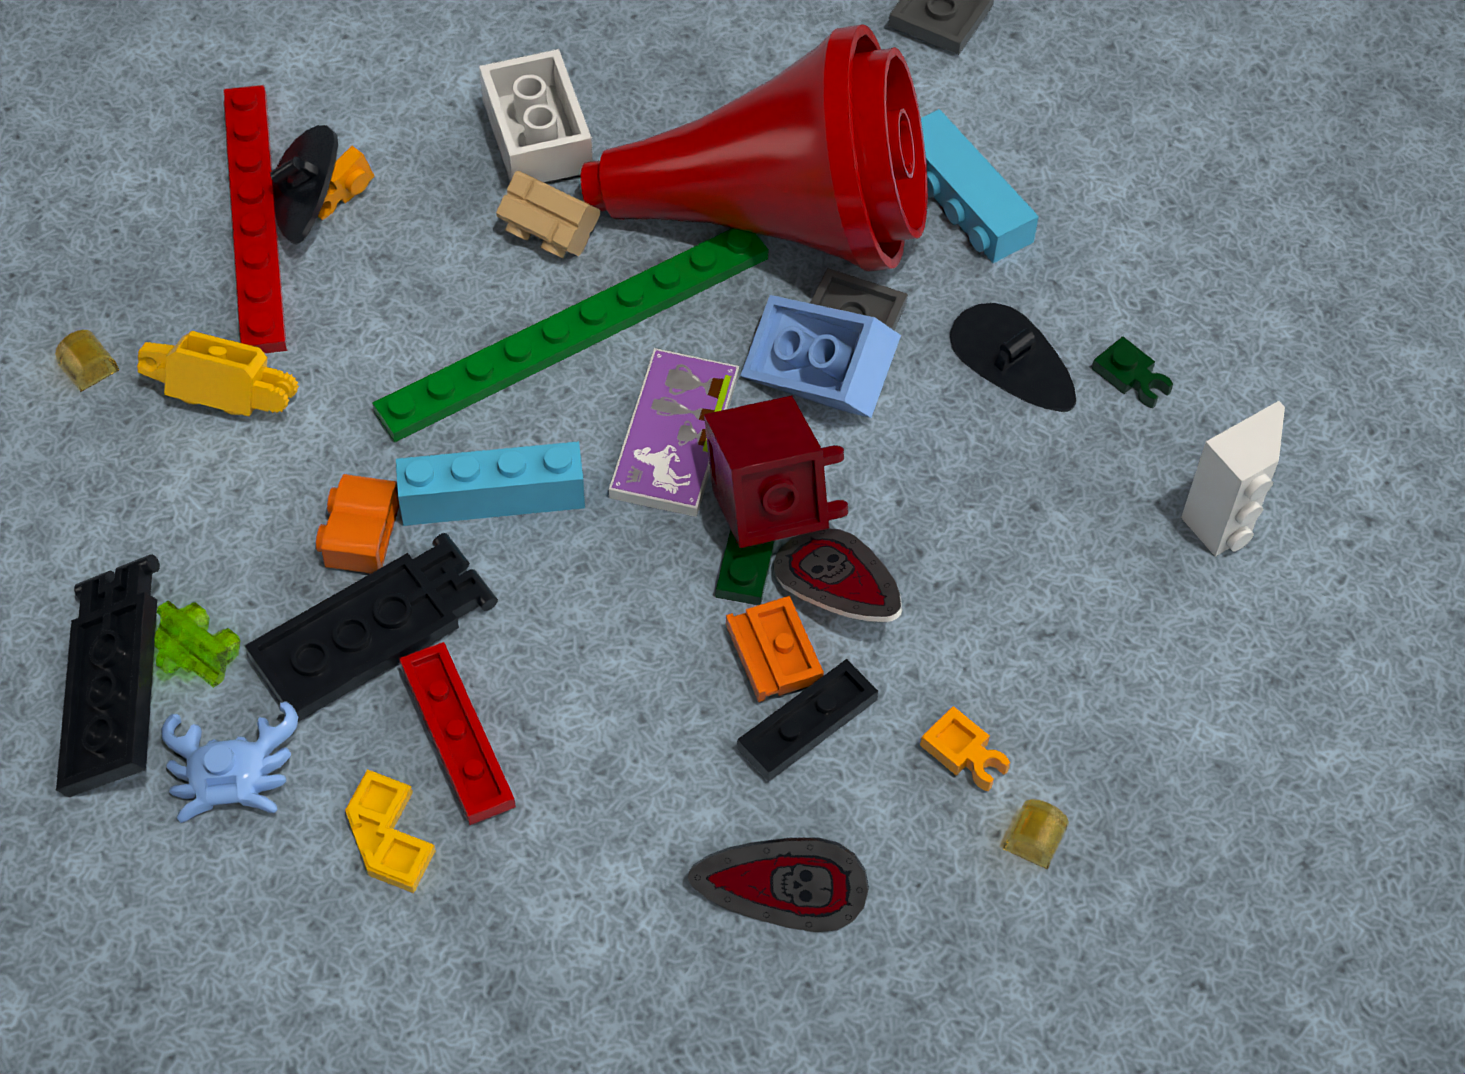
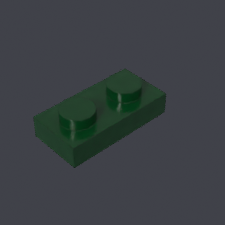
(744, 571)

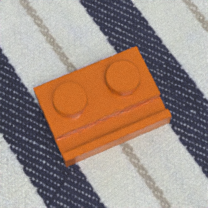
(774, 648)

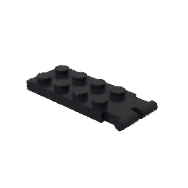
(368, 627)
(108, 679)

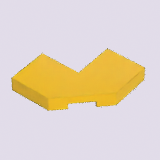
(386, 851)

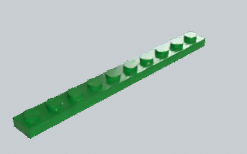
(567, 332)

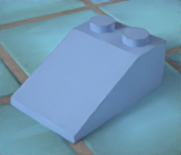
(821, 354)

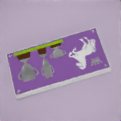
(666, 442)

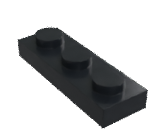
(807, 720)

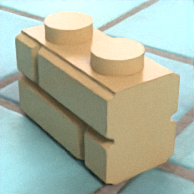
(548, 214)

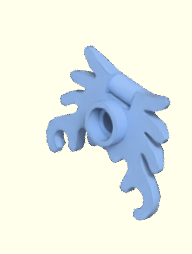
(229, 768)

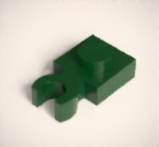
(1130, 368)

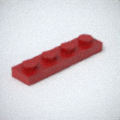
(457, 733)

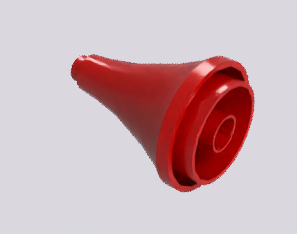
(806, 158)

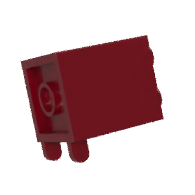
(770, 471)

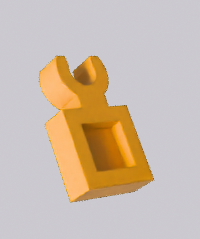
(348, 179)
(962, 744)

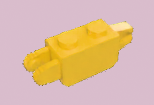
(217, 374)

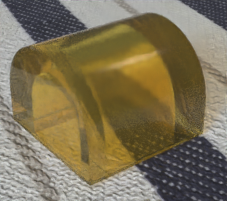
(84, 359)
(1037, 832)

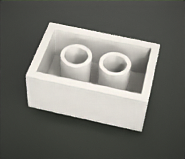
(536, 116)

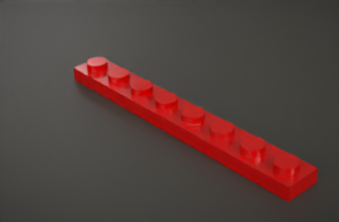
(254, 220)

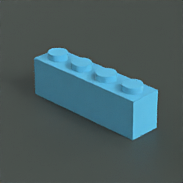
(974, 191)
(490, 483)

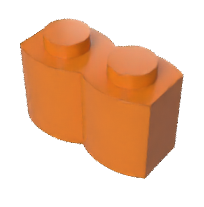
(358, 523)

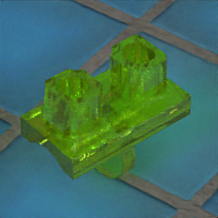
(188, 645)

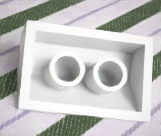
(1234, 480)

